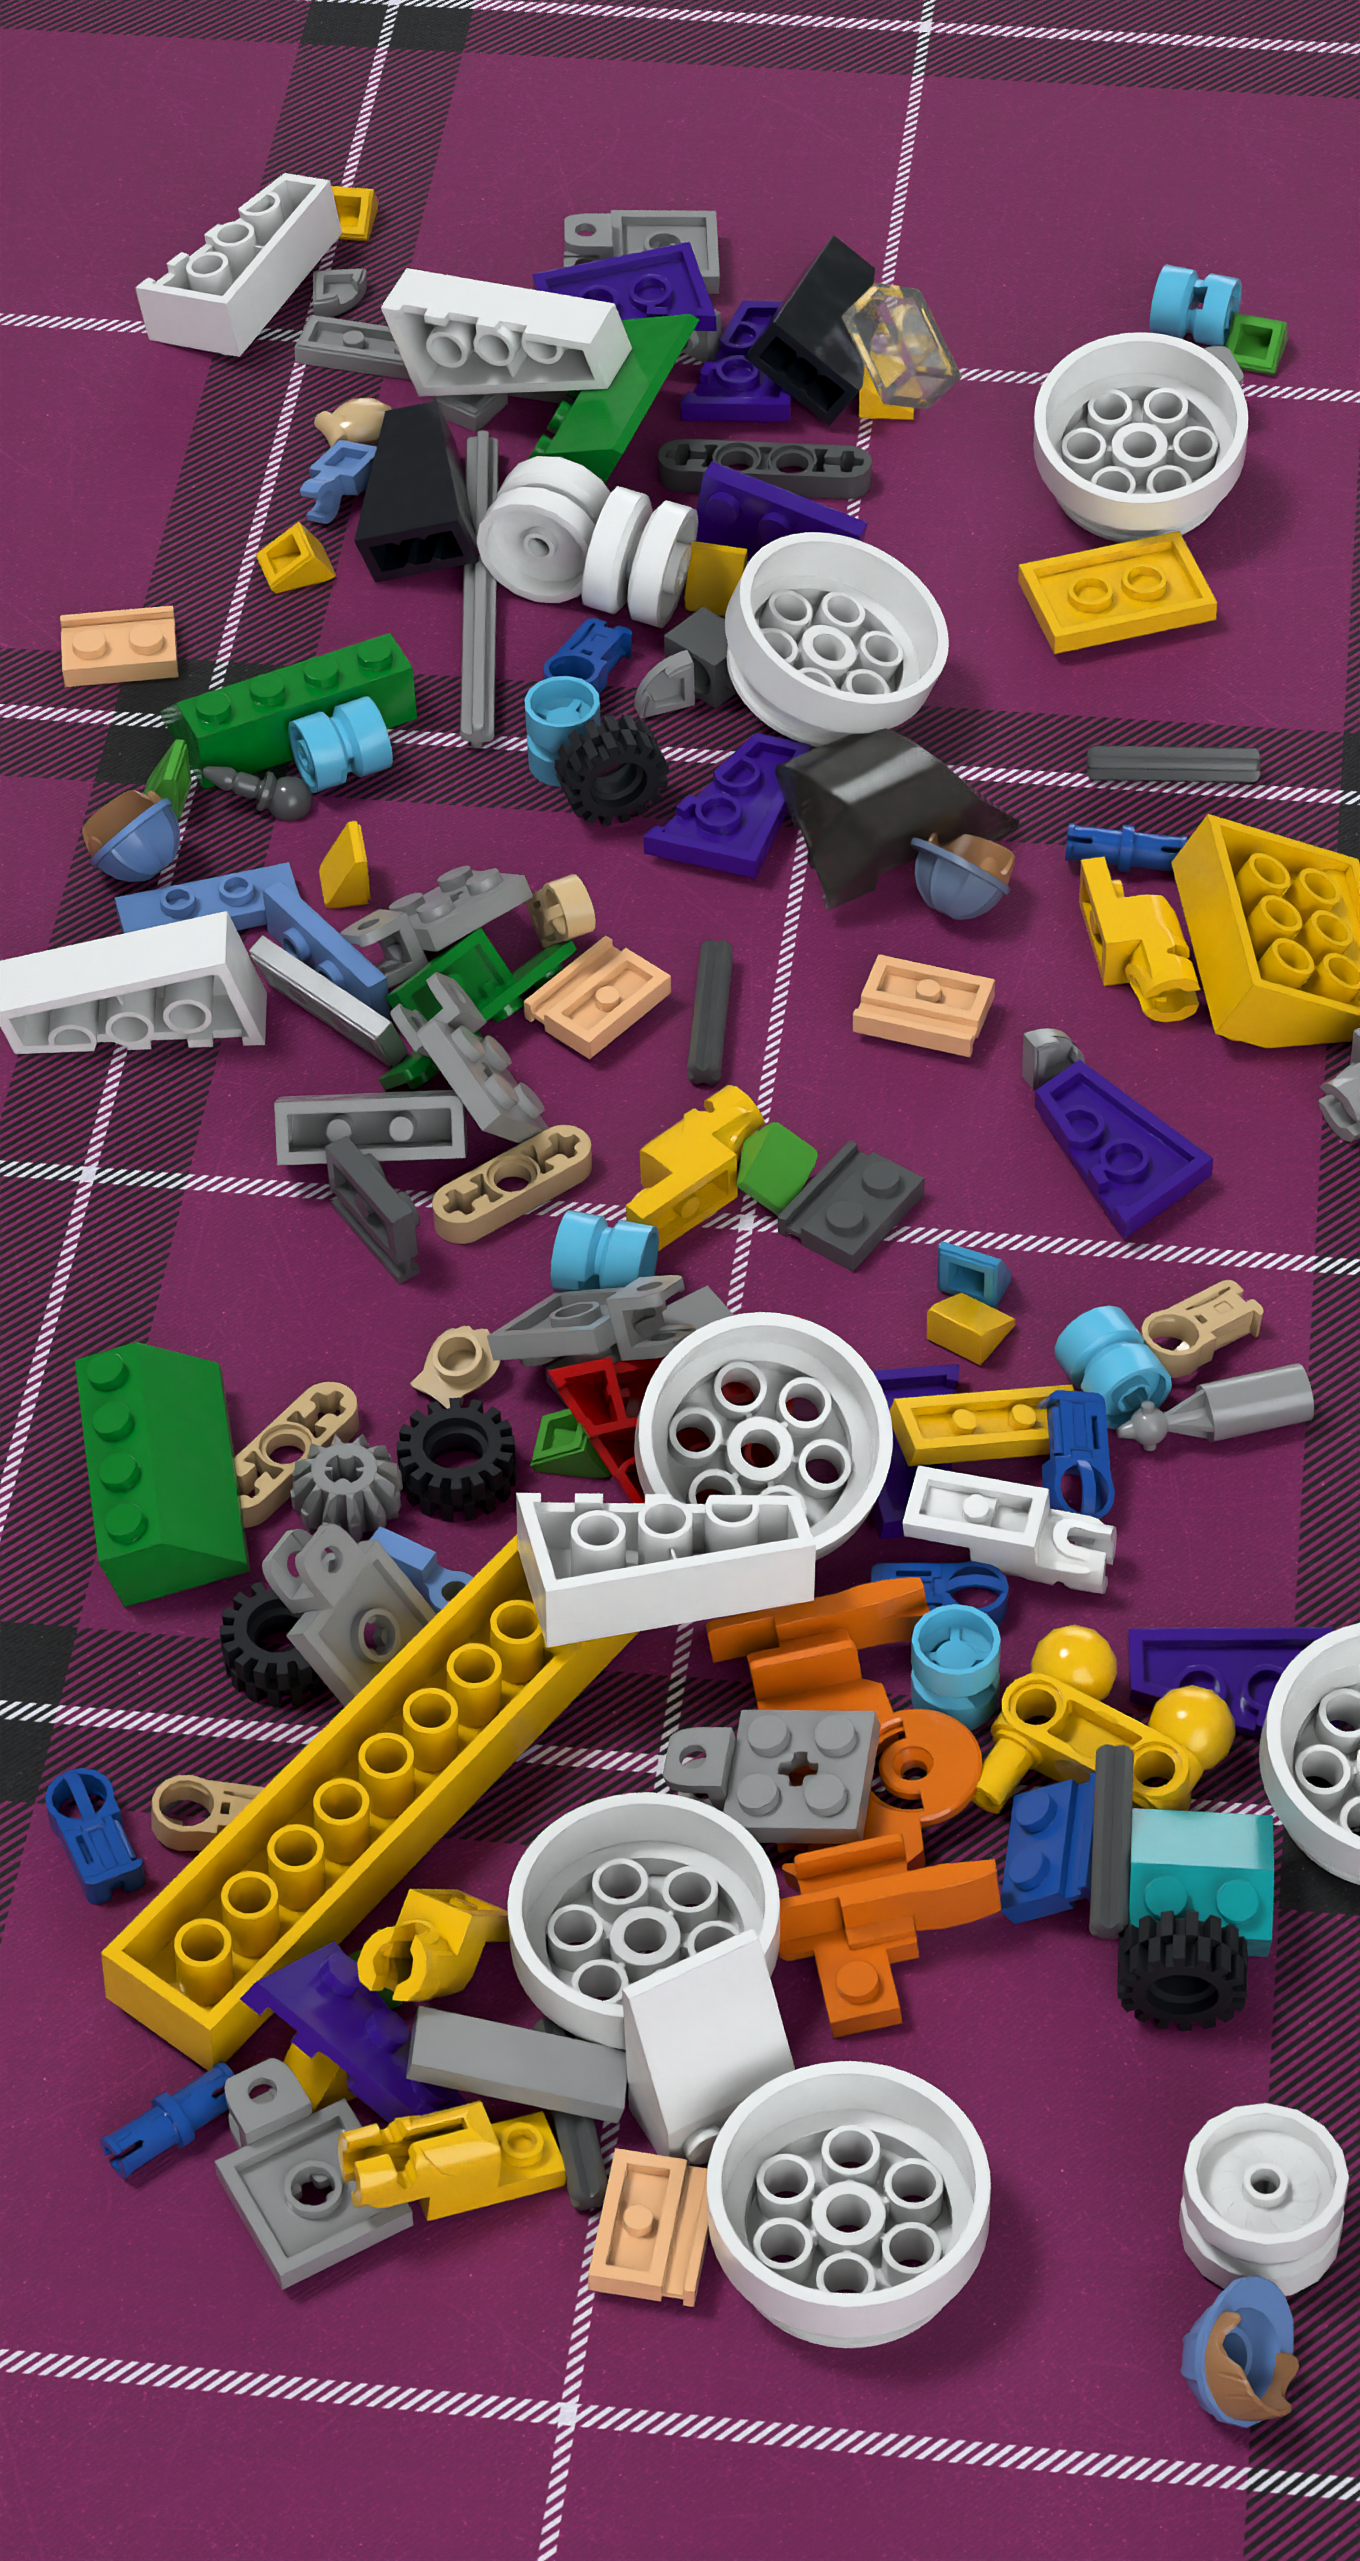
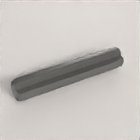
(1173, 764)
(710, 1012)
(1111, 1841)
(578, 2147)

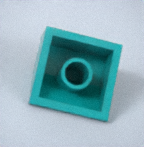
(1206, 1866)

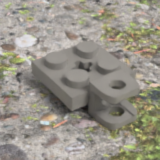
(644, 230)
(436, 919)
(472, 1063)
(591, 1322)
(340, 1597)
(751, 1779)
(279, 2152)

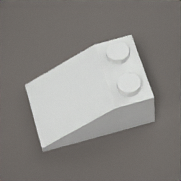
(701, 2044)

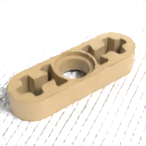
(500, 1206)
(295, 1429)

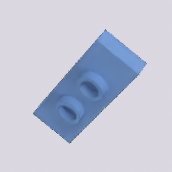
(236, 893)
(322, 948)

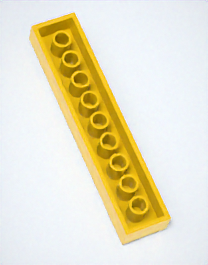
(350, 1813)

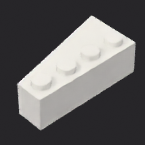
(244, 270)
(501, 337)
(135, 988)
(660, 1561)

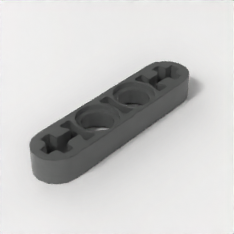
(844, 467)

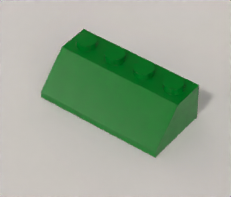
(605, 420)
(249, 720)
(160, 1471)

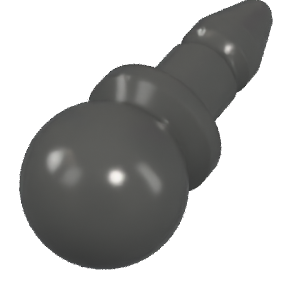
(284, 797)

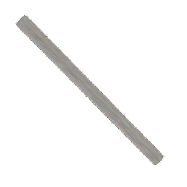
(479, 601)

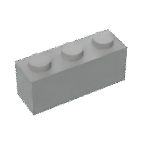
(382, 1124)

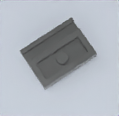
(851, 1205)
(373, 1208)

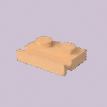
(118, 646)
(597, 997)
(924, 1005)
(651, 2229)

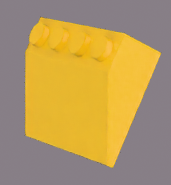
(1272, 934)

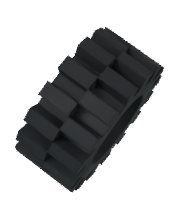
(601, 749)
(463, 1487)
(258, 1669)
(1182, 1970)

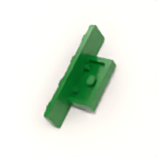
(485, 980)

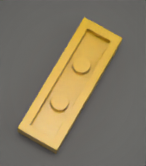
(972, 1425)

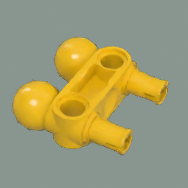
(1067, 1682)

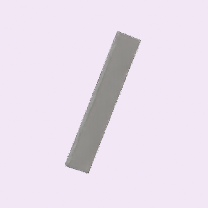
(369, 351)

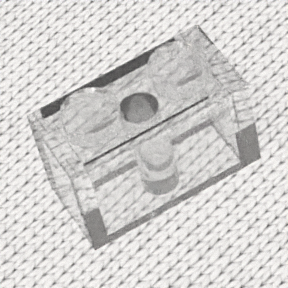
(901, 346)

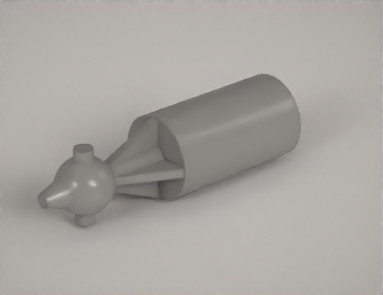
(1228, 1408)

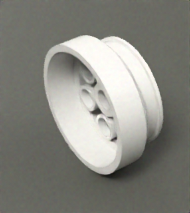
(1140, 435)
(832, 638)
(778, 1361)
(1302, 1743)
(661, 1857)
(793, 2141)

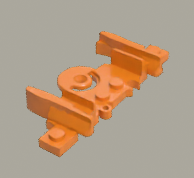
(872, 1894)

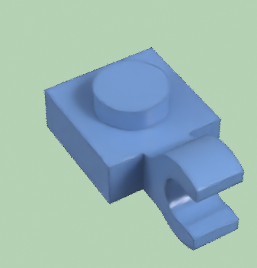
(338, 472)
(421, 1568)

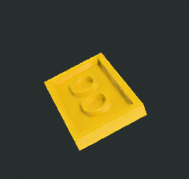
(1117, 592)

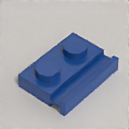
(1049, 1850)

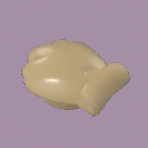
(353, 421)
(457, 1365)

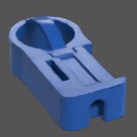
(591, 653)
(1080, 1448)
(945, 1579)
(96, 1840)

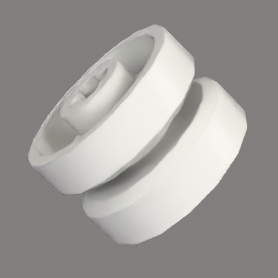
(542, 528)
(639, 557)
(1263, 2197)

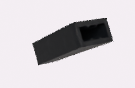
(806, 339)
(415, 498)

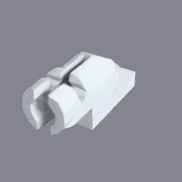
(1010, 1528)

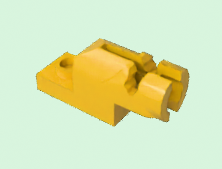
(1138, 944)
(694, 1165)
(431, 1945)
(450, 2160)

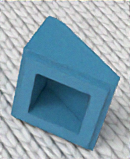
(972, 1274)

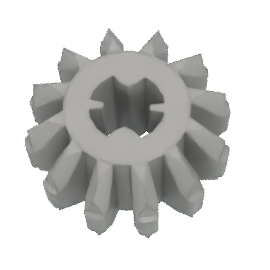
(346, 1487)

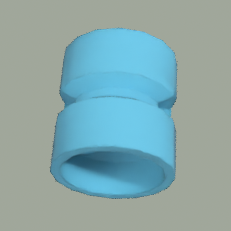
(1177, 301)
(552, 713)
(340, 744)
(601, 1257)
(1109, 1357)
(956, 1664)

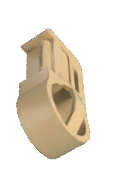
(561, 910)
(1203, 1324)
(220, 1798)

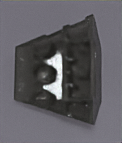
(868, 800)

